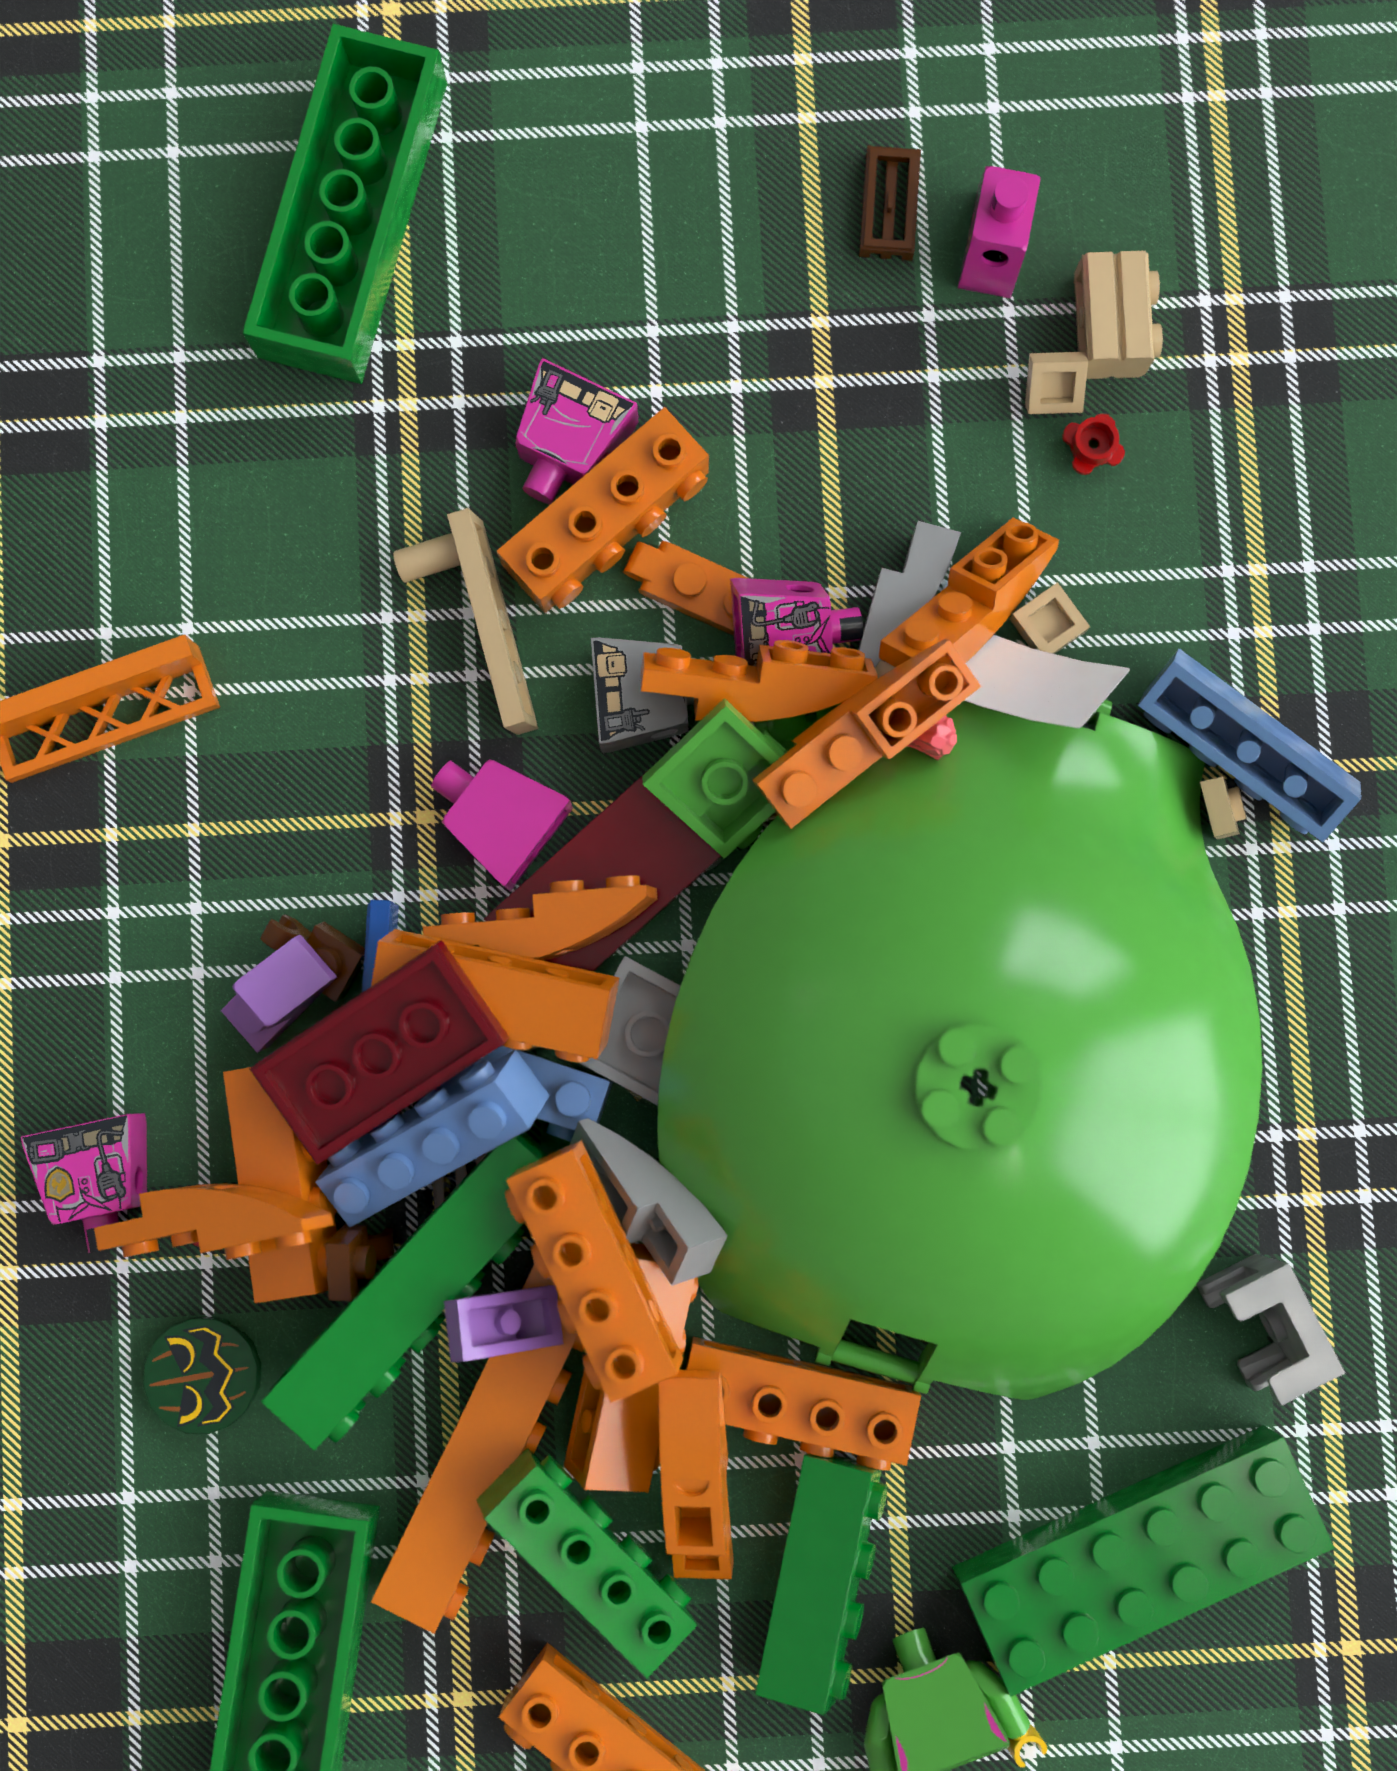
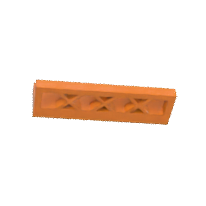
(98, 686)

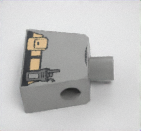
(625, 712)

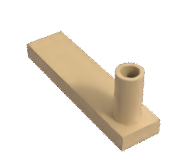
(471, 550)

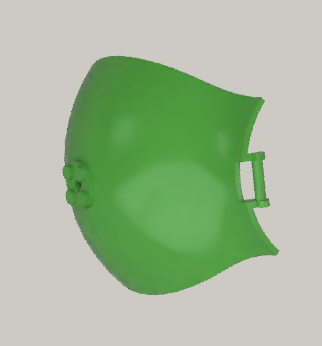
(940, 918)

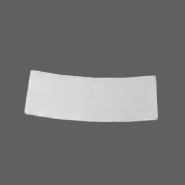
(1040, 683)

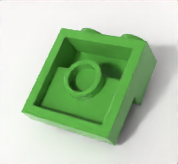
(711, 777)

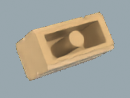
(1116, 313)

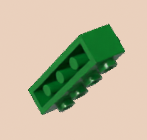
(587, 1561)
(820, 1583)

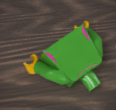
(942, 1713)

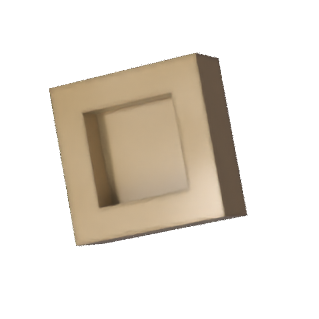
(1056, 382)
(1049, 621)
(1223, 807)

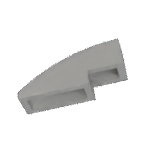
(904, 593)
(653, 1205)

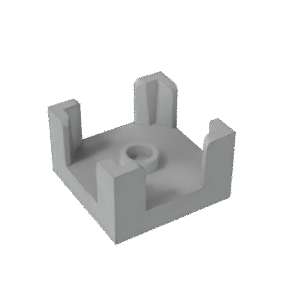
(638, 1030)
(1300, 1352)

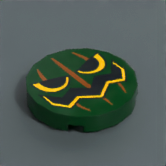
(202, 1375)

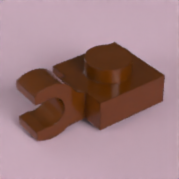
(335, 949)
(353, 1258)

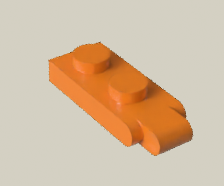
(684, 582)

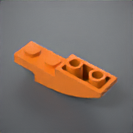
(979, 594)
(780, 686)
(865, 728)
(561, 921)
(216, 1217)
(695, 1475)

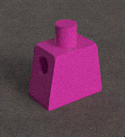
(500, 816)

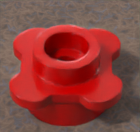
(1097, 428)

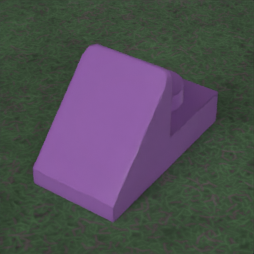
(277, 992)
(503, 1323)

